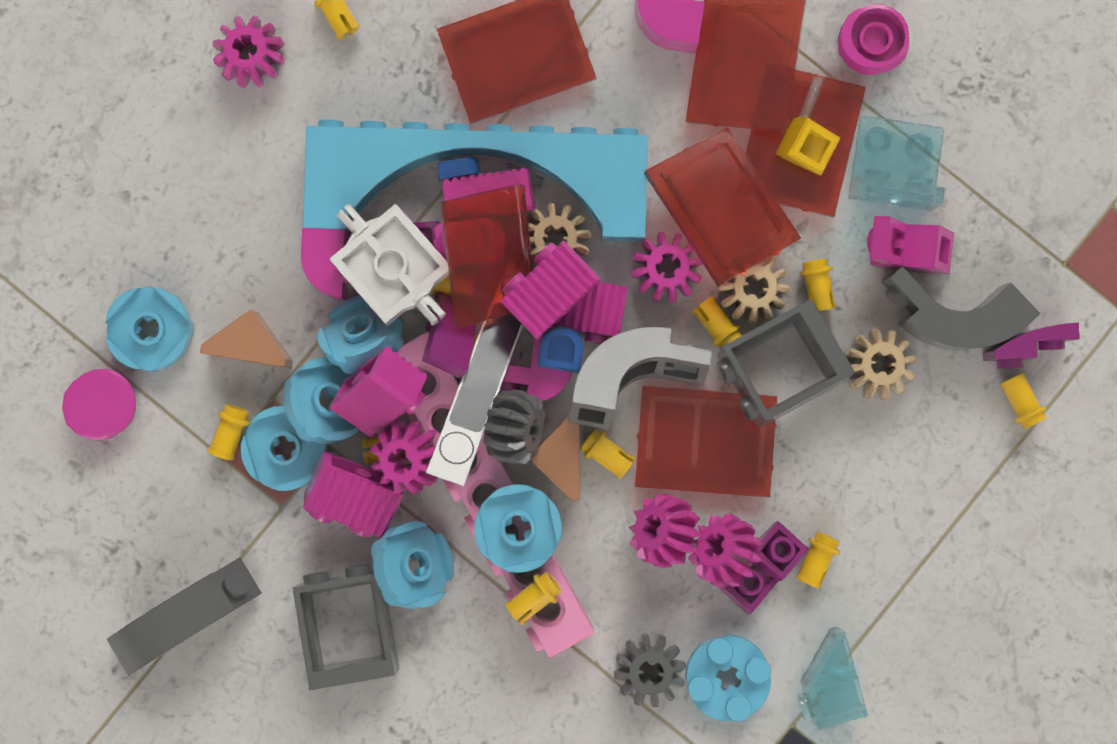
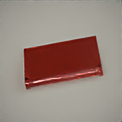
(485, 250)

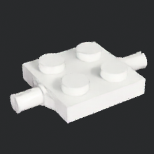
(391, 264)

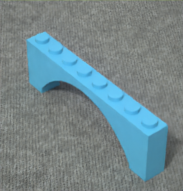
(361, 161)

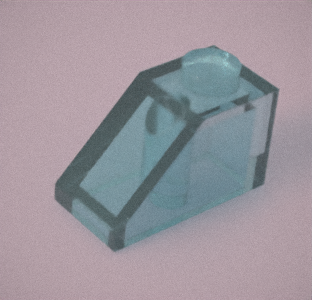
(831, 684)

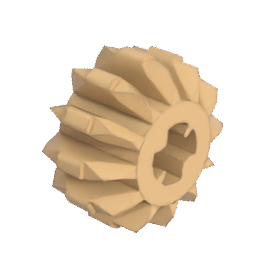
(557, 225)
(751, 303)
(895, 365)

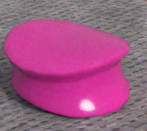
(873, 39)
(99, 404)

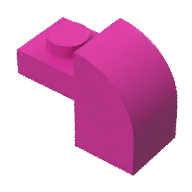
(671, 23)
(910, 246)
(316, 251)
(541, 382)

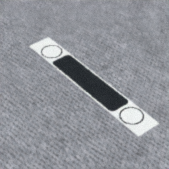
(474, 398)

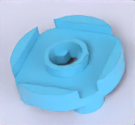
(124, 331)
(352, 349)
(303, 407)
(272, 469)
(503, 548)
(392, 568)
(736, 701)

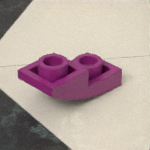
(448, 346)
(1023, 346)
(779, 556)

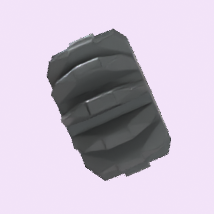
(514, 427)
(653, 655)

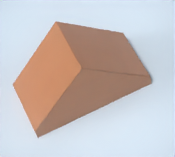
(249, 341)
(560, 459)

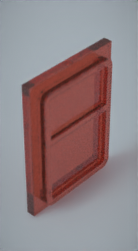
(515, 56)
(746, 64)
(792, 185)
(722, 206)
(702, 443)

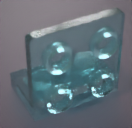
(897, 164)

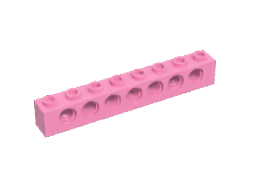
(571, 622)

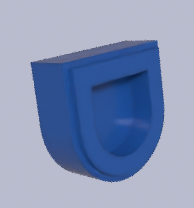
(458, 168)
(561, 350)

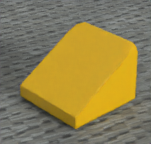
(808, 145)

